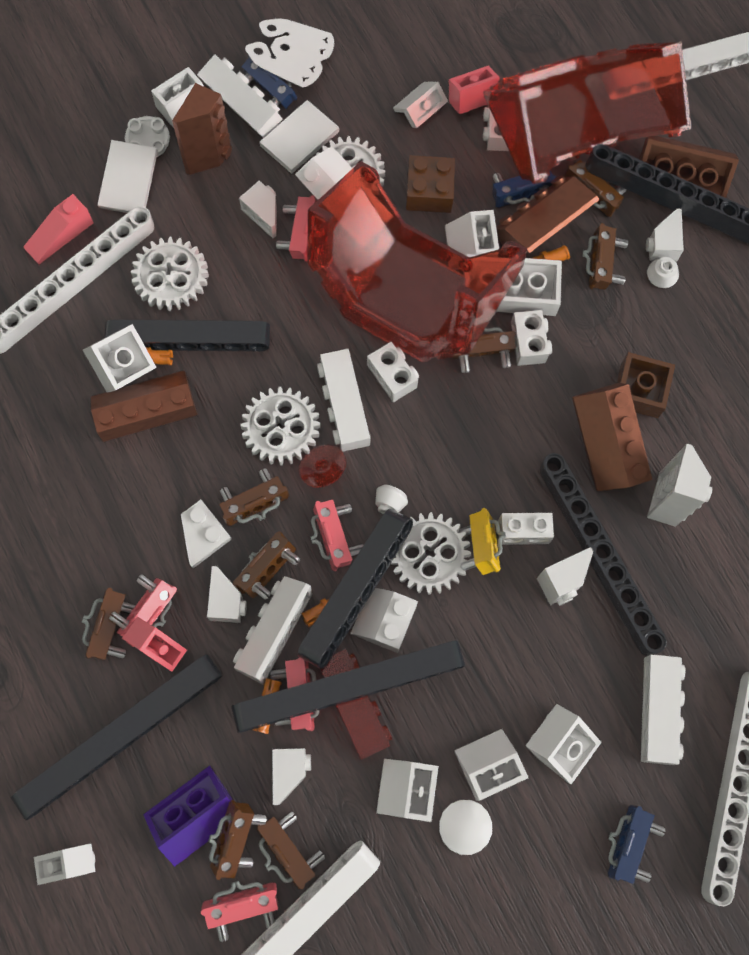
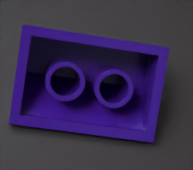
(188, 816)

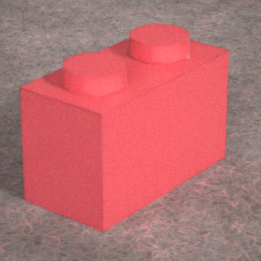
(468, 89)
(154, 644)

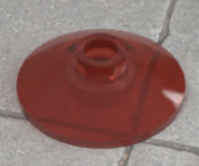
(322, 466)

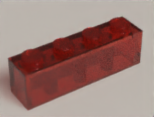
(359, 714)

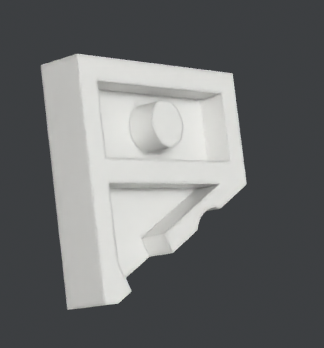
(202, 533)

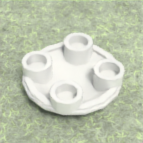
(148, 132)
(465, 827)

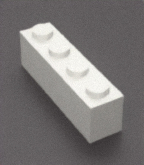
(242, 98)
(344, 399)
(662, 710)

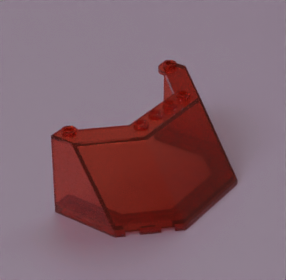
(590, 102)
(399, 278)

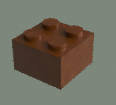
(430, 184)
(648, 383)

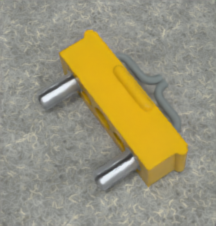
(484, 542)

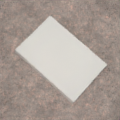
(299, 136)
(127, 176)

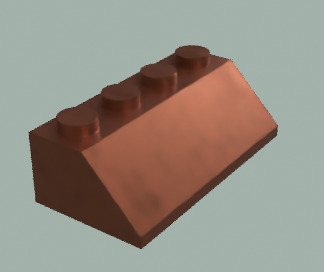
(202, 130)
(694, 163)
(546, 213)
(142, 406)
(612, 437)

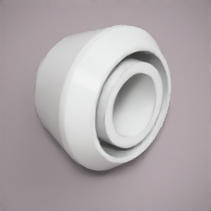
(663, 272)
(390, 498)

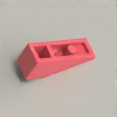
(58, 229)

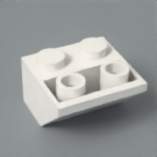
(173, 92)
(473, 233)
(490, 764)
(407, 789)

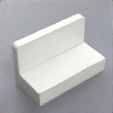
(422, 103)

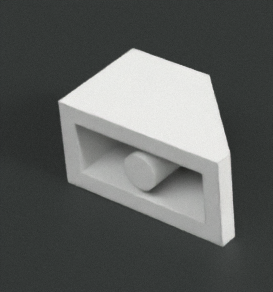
(261, 207)
(667, 238)
(224, 599)
(288, 771)
(64, 864)

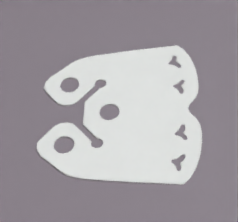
(303, 54)

